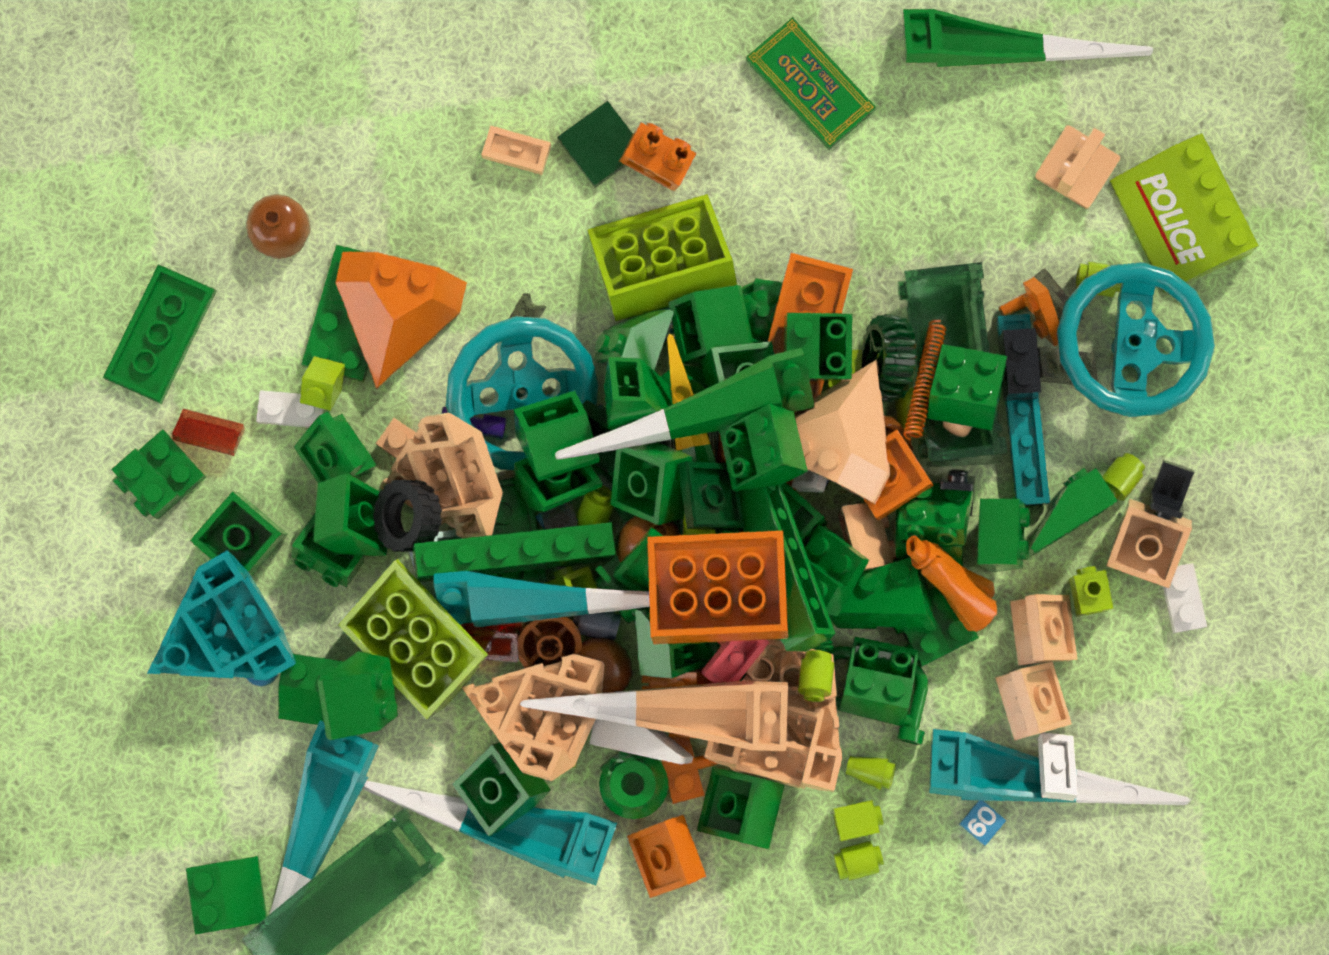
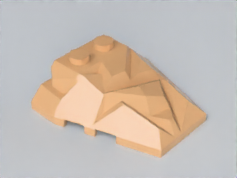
(812, 730)

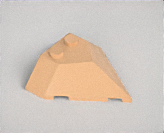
(847, 435)
(458, 468)
(536, 739)

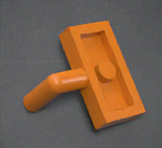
(1039, 302)
(684, 779)

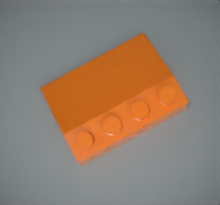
(717, 587)

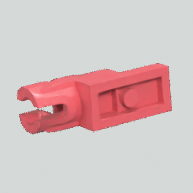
(733, 660)

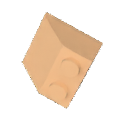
(867, 534)
(1149, 544)

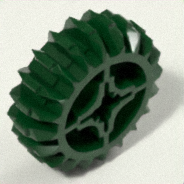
(892, 344)

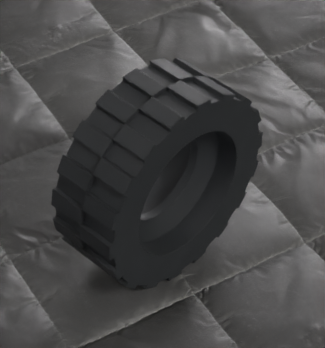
(388, 514)

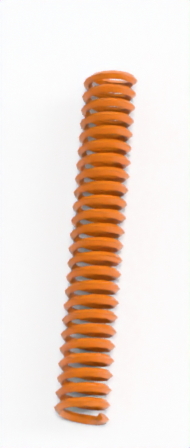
(914, 402)

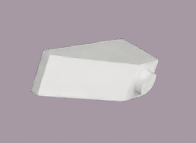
(638, 741)

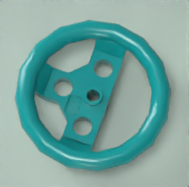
(513, 336)
(1188, 346)

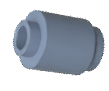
(598, 624)

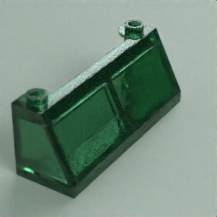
(957, 300)

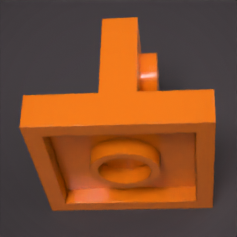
(905, 480)
(666, 856)

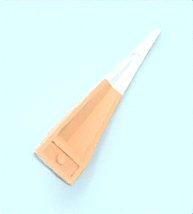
(729, 713)

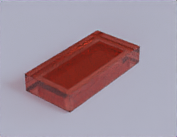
(208, 432)

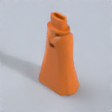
(963, 589)

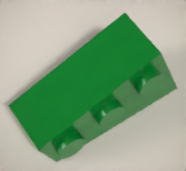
(888, 597)

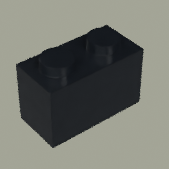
(1022, 364)

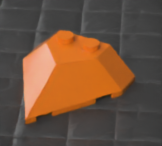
(395, 306)

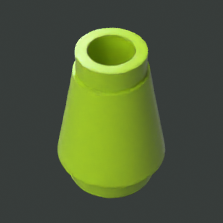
(872, 771)

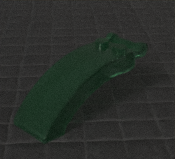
(346, 894)

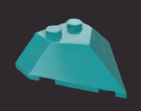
(223, 628)

